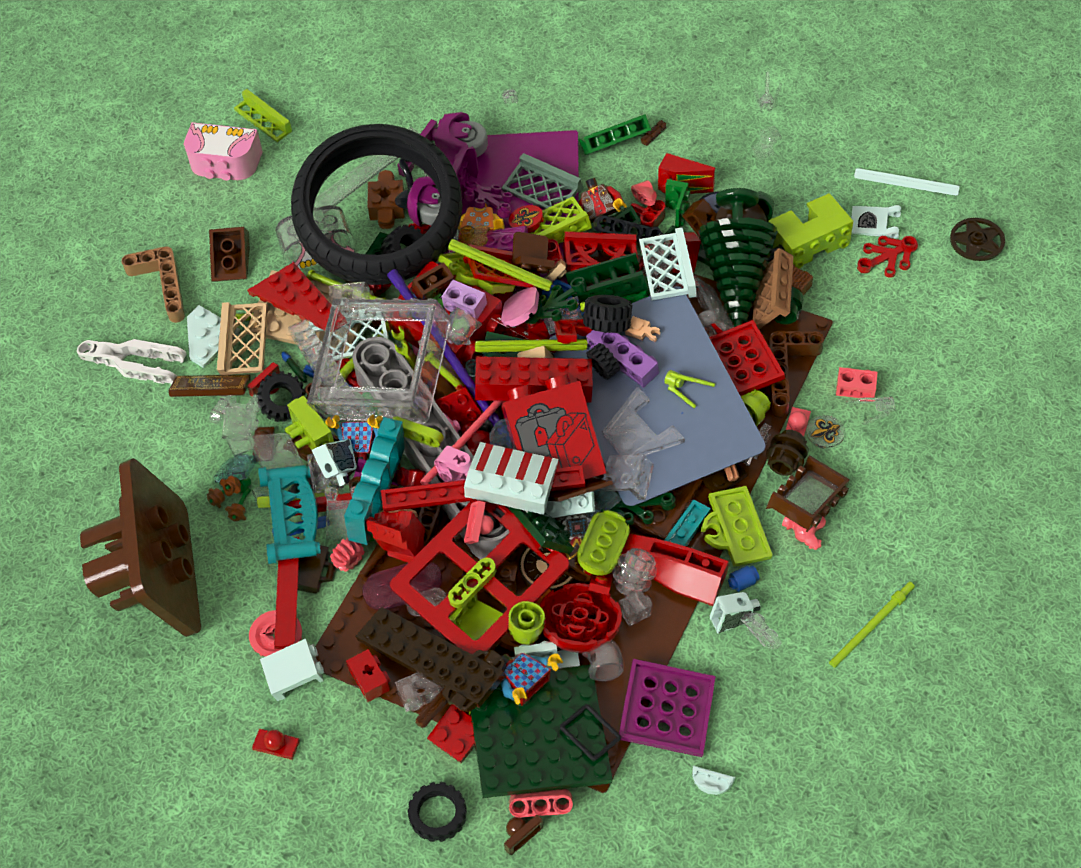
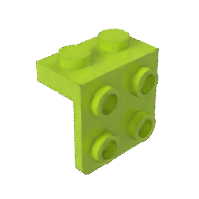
(475, 618)

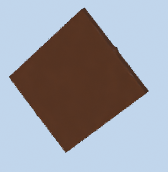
(590, 485)

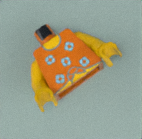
(481, 217)

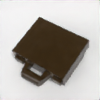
(311, 571)

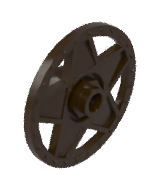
(977, 239)

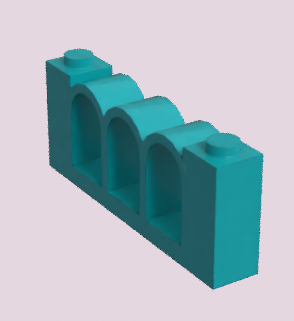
(376, 476)

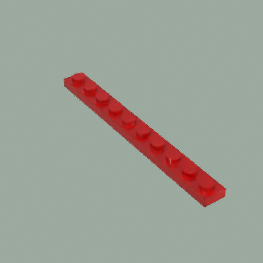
(454, 491)

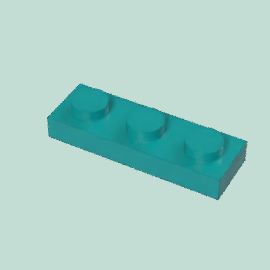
(688, 523)

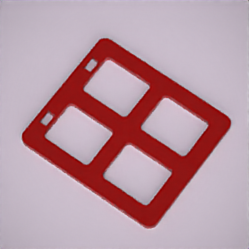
(443, 543)

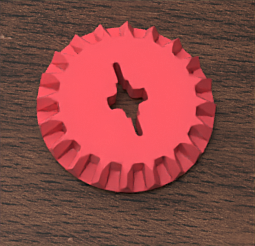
(260, 633)

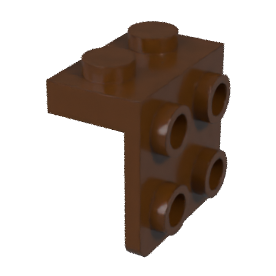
(531, 252)

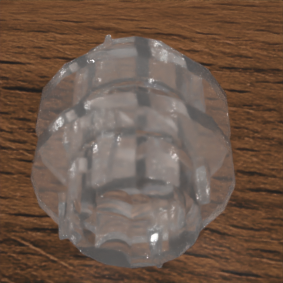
(634, 571)

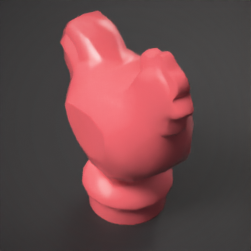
(806, 537)

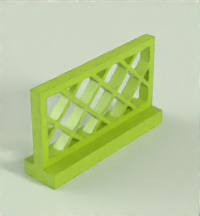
(556, 231)

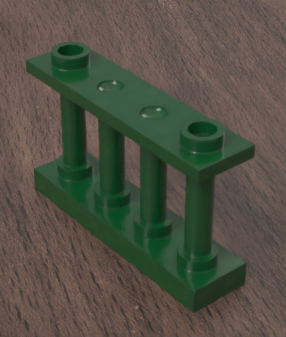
(617, 286)

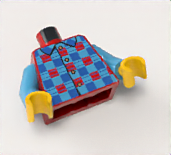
(360, 433)
(527, 675)

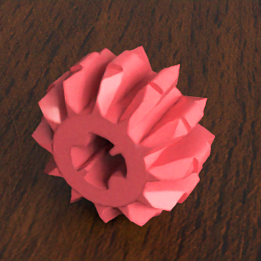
(347, 554)

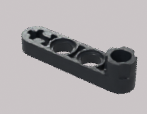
(626, 227)

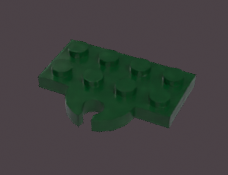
(545, 530)

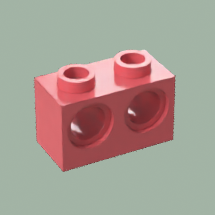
(859, 385)

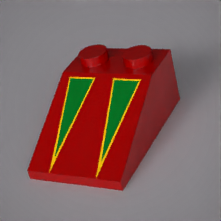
(697, 175)

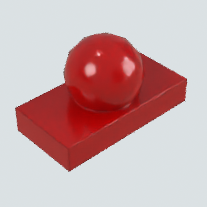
(255, 384)
(275, 743)

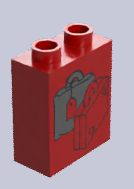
(554, 425)

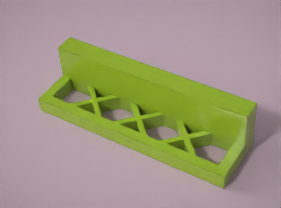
(265, 111)

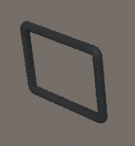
(612, 730)

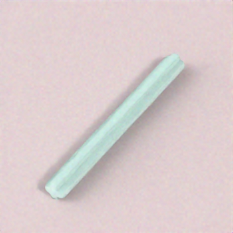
(906, 181)

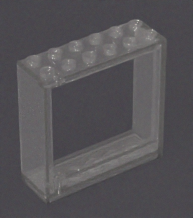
(362, 402)

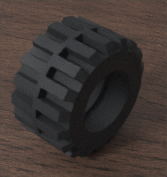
(403, 235)
(607, 313)
(278, 381)

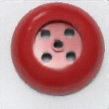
(568, 619)

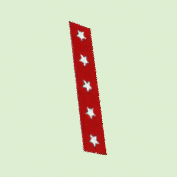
(520, 330)

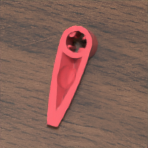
(644, 193)

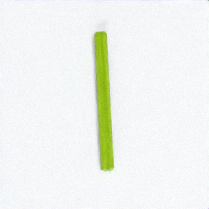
(500, 265)
(523, 345)

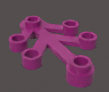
(472, 188)

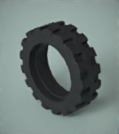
(449, 829)

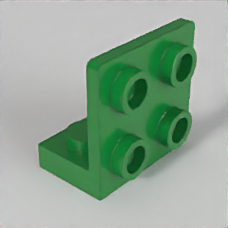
(676, 199)

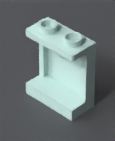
(291, 668)

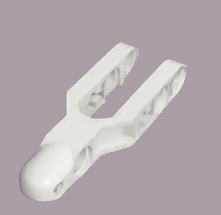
(113, 354)

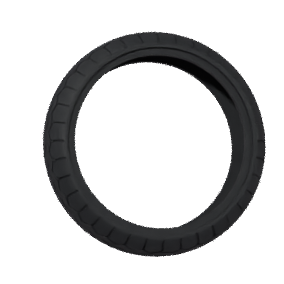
(369, 141)

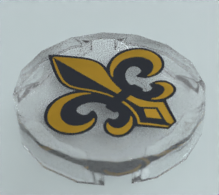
(825, 432)

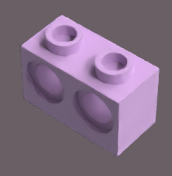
(464, 298)

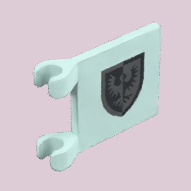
(873, 221)

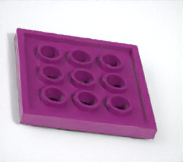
(658, 695)

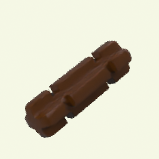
(655, 131)

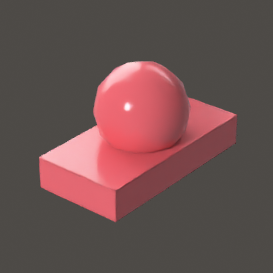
(798, 420)
(477, 523)

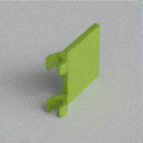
(405, 350)

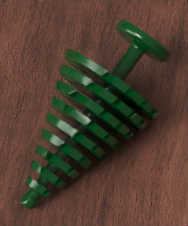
(737, 251)

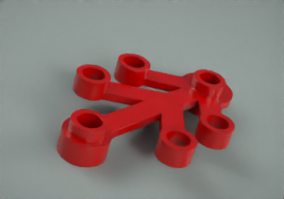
(888, 253)

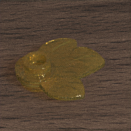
(473, 236)

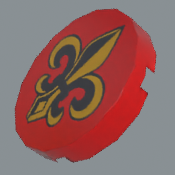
(527, 216)

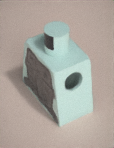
(336, 460)
(731, 610)

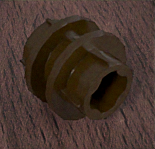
(787, 452)

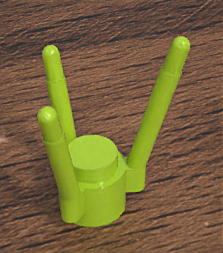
(676, 380)

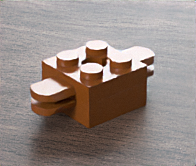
(382, 199)

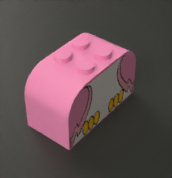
(222, 151)

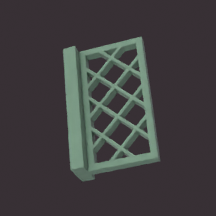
(550, 173)

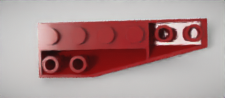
(683, 568)

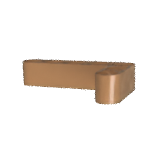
(160, 260)

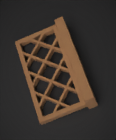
(776, 288)

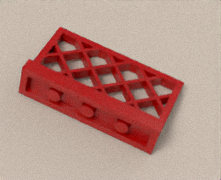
(488, 275)

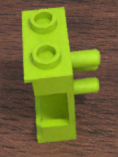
(307, 424)

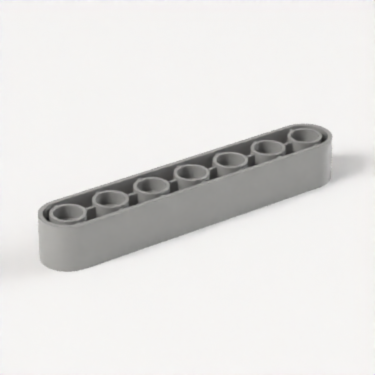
(382, 367)

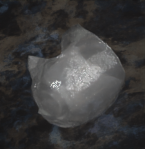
(461, 327)
(605, 662)

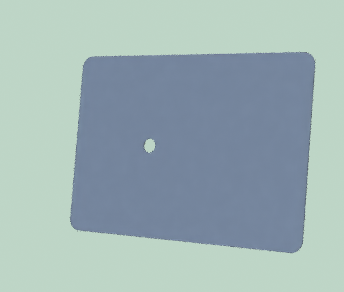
(715, 431)

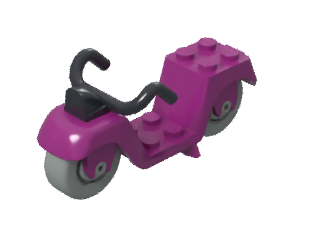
(462, 144)

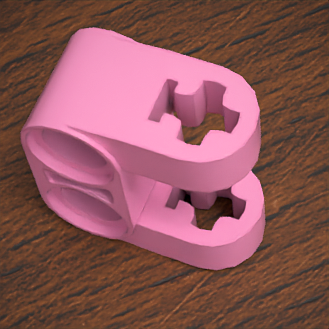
(451, 464)

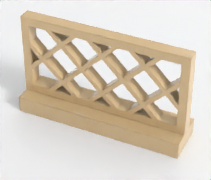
(227, 340)

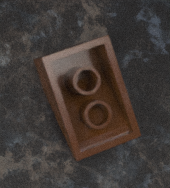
(229, 253)

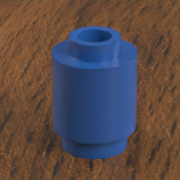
(743, 578)

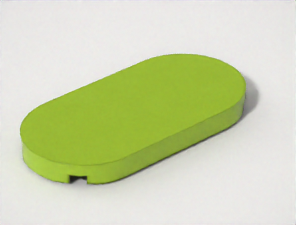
(603, 543)

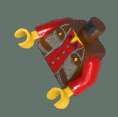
(600, 200)

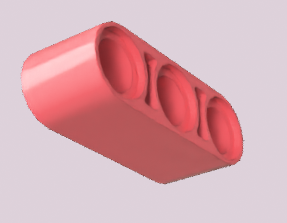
(552, 807)

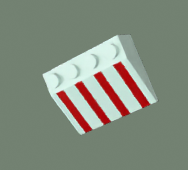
(510, 478)

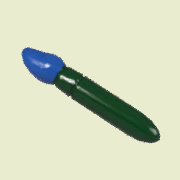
(295, 368)

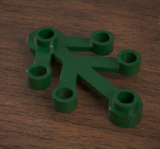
(556, 301)
(665, 504)

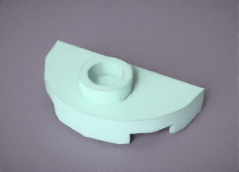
(711, 781)

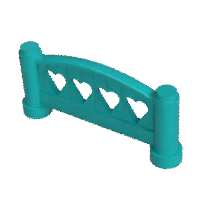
(284, 545)

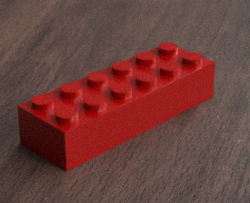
(499, 374)

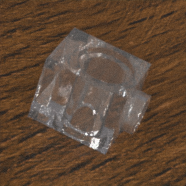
(635, 607)

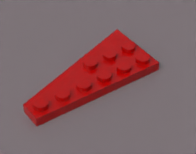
(294, 294)

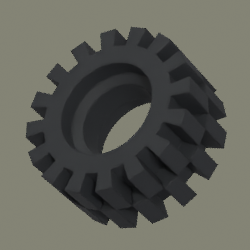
(603, 361)

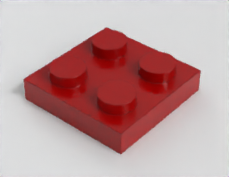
(454, 734)

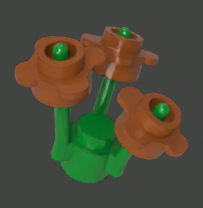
(230, 486)

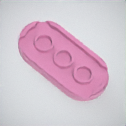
(519, 306)

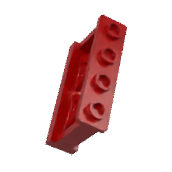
(587, 244)

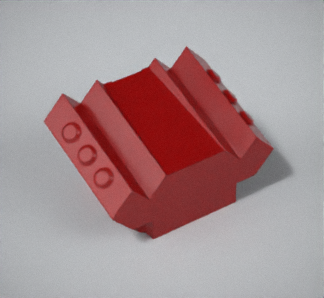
(397, 533)

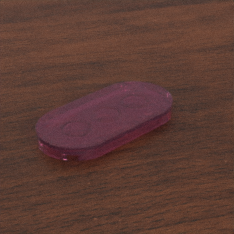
(379, 593)

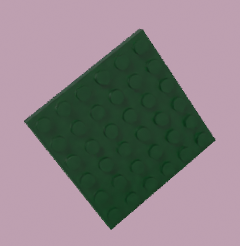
(523, 744)

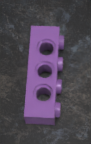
(640, 373)

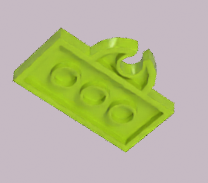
(457, 267)
(736, 527)

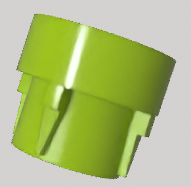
(757, 405)
(526, 622)

